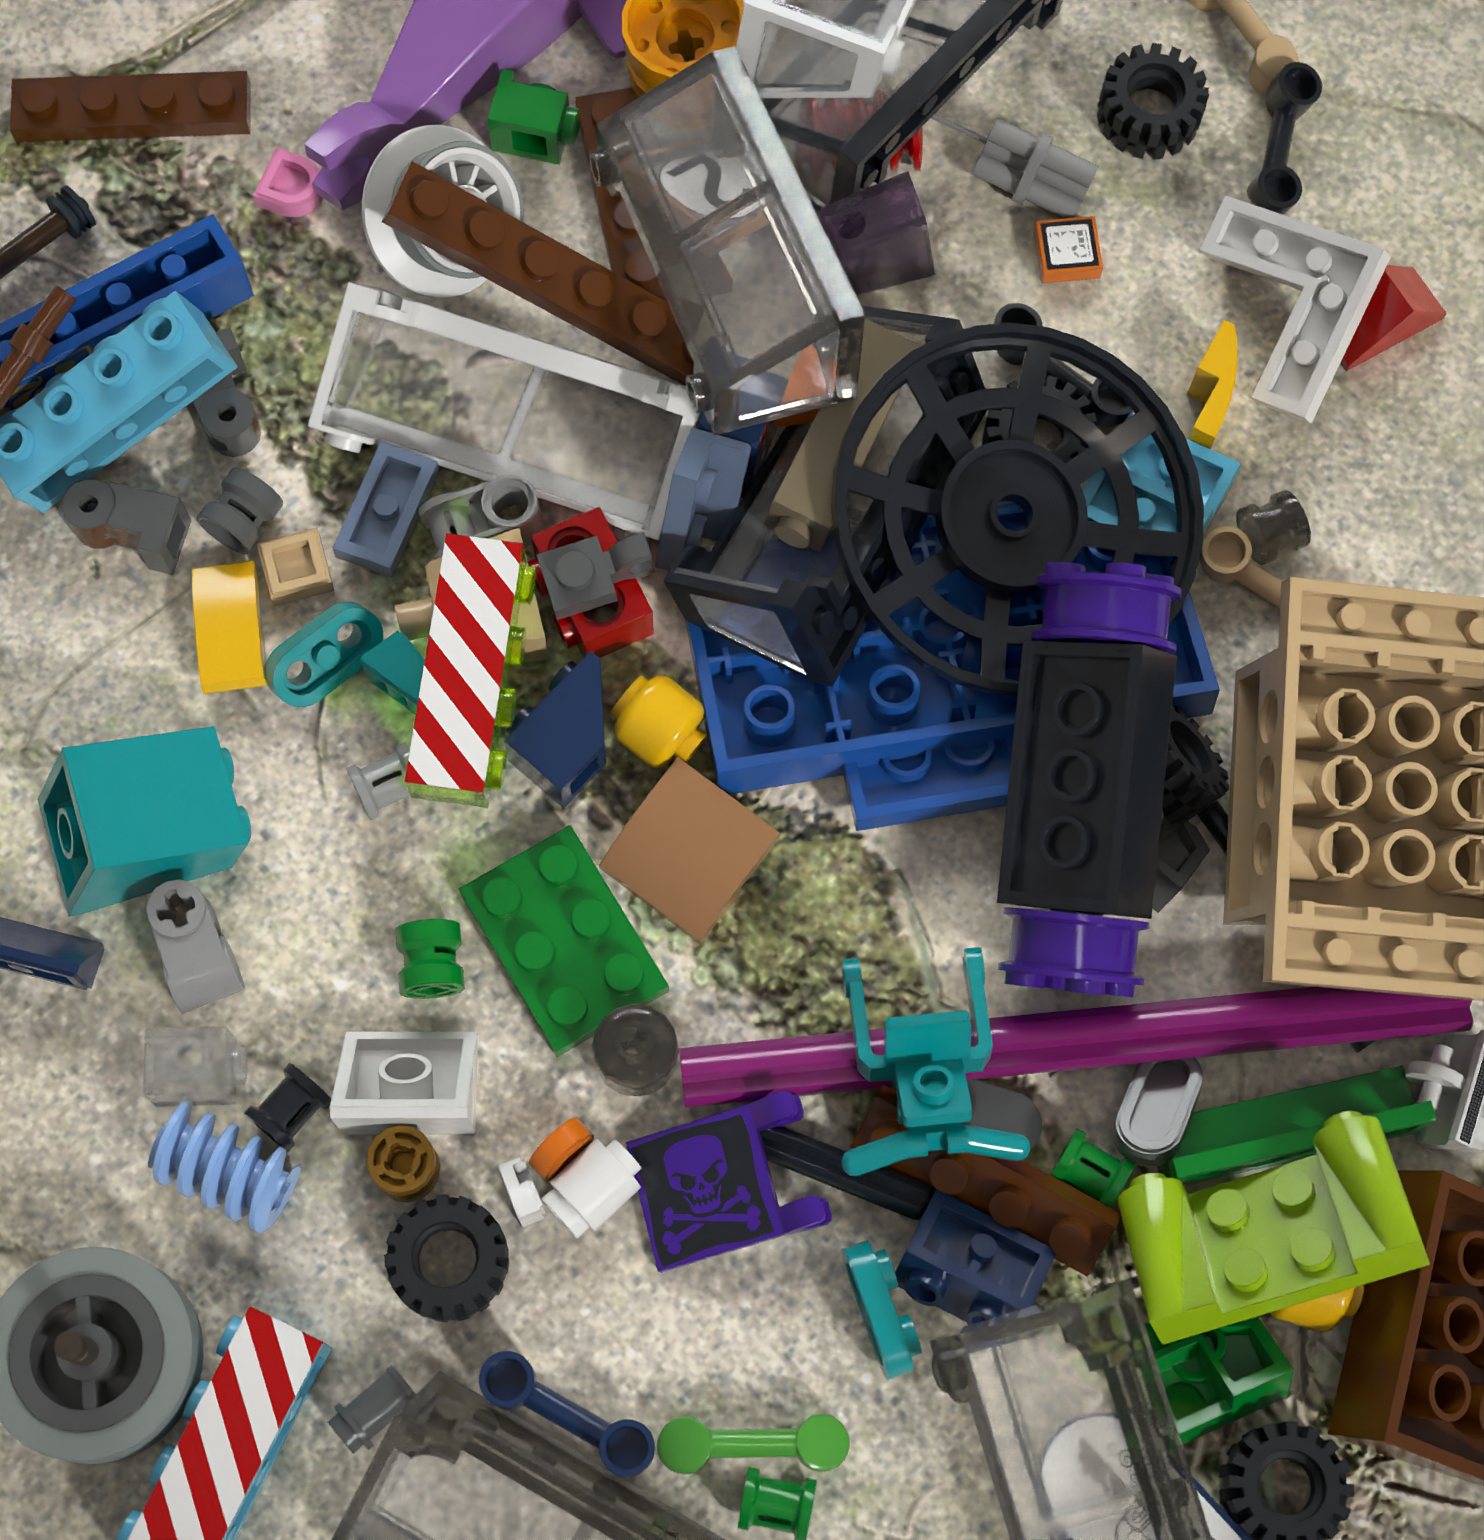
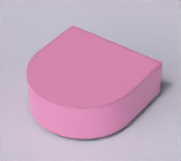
(288, 185)

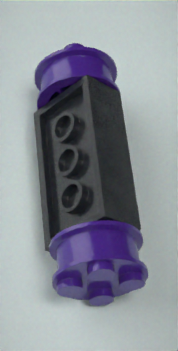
(1088, 778)

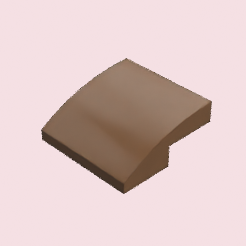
(689, 850)

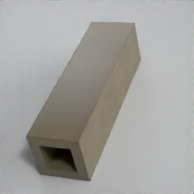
(803, 502)

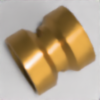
(409, 1175)

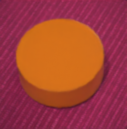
(560, 1148)

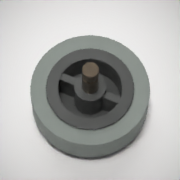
(96, 1355)

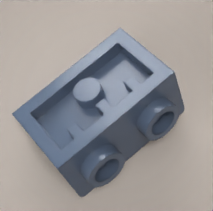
(702, 492)

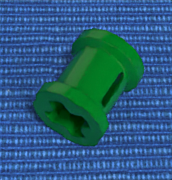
(1092, 1169)
(777, 1504)

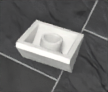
(406, 1081)

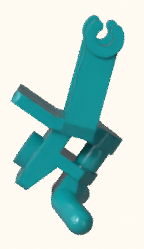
(928, 1067)

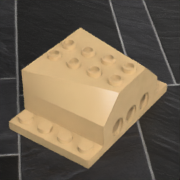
(1363, 792)

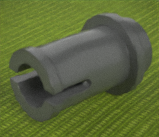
(371, 1410)

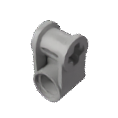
(477, 509)
(193, 956)

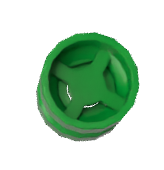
(430, 958)

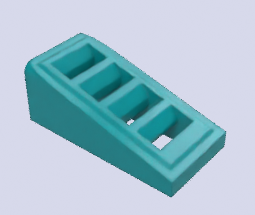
(395, 669)

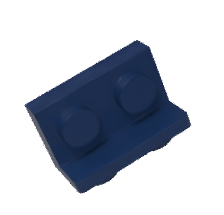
(971, 1263)

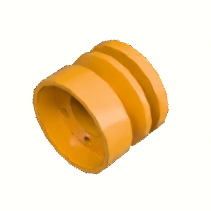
(668, 31)

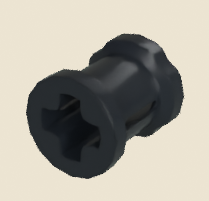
(288, 1107)

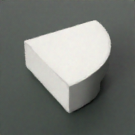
(522, 1191)

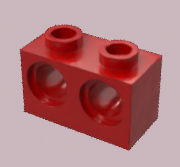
(633, 613)

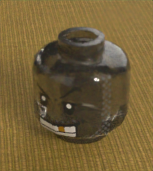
(623, 1031)

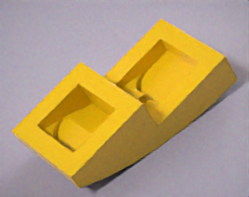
(1215, 384)
(228, 627)

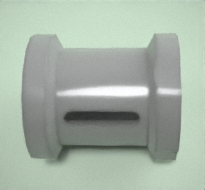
(367, 778)

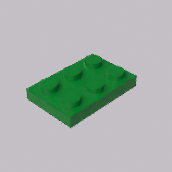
(563, 939)

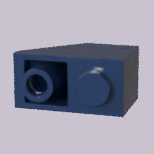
(564, 737)

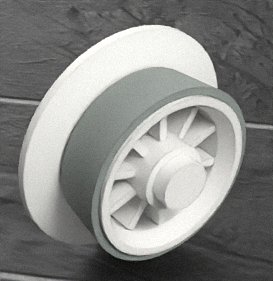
(455, 158)

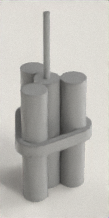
(1031, 167)

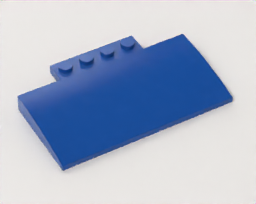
(890, 726)

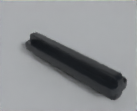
(823, 1164)

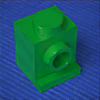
(531, 120)

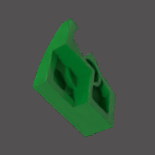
(1220, 1375)

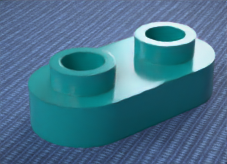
(324, 658)
(891, 1336)

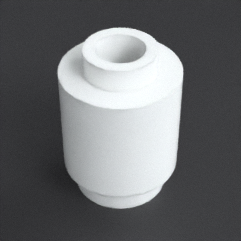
(592, 1187)

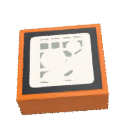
(1068, 249)

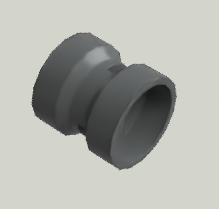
(240, 510)

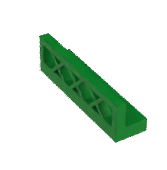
(1283, 1124)

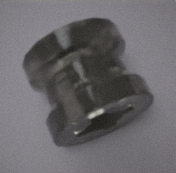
(1274, 526)

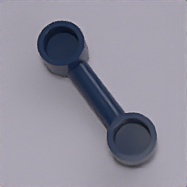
(511, 1383)

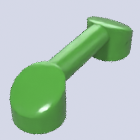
(818, 1443)

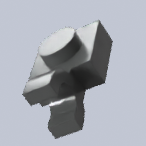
(584, 576)

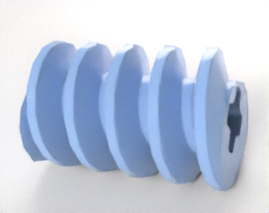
(222, 1169)

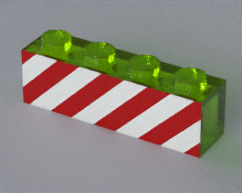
(468, 671)

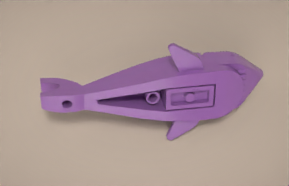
(439, 66)

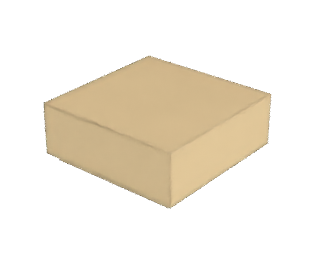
(295, 566)

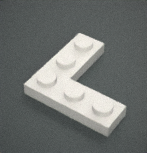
(1335, 285)

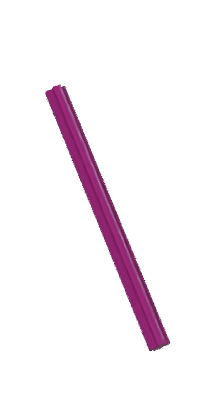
(1085, 1039)

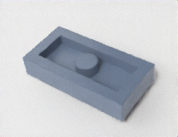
(386, 509)

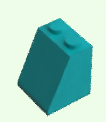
(141, 816)

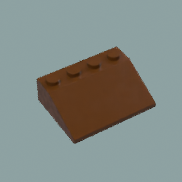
(1418, 1341)

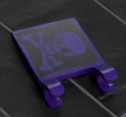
(712, 1185)

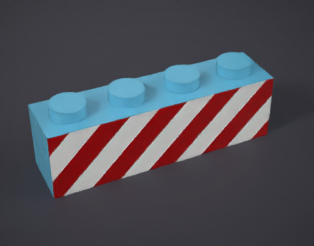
(231, 1433)

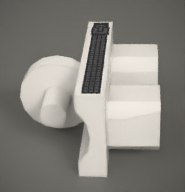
(1456, 1090)

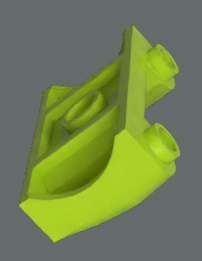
(1271, 1233)

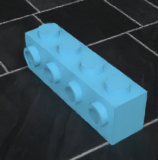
(110, 400)

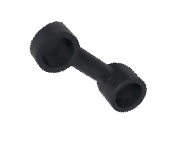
(1286, 100)
(1107, 405)

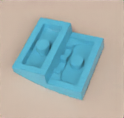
(1155, 487)

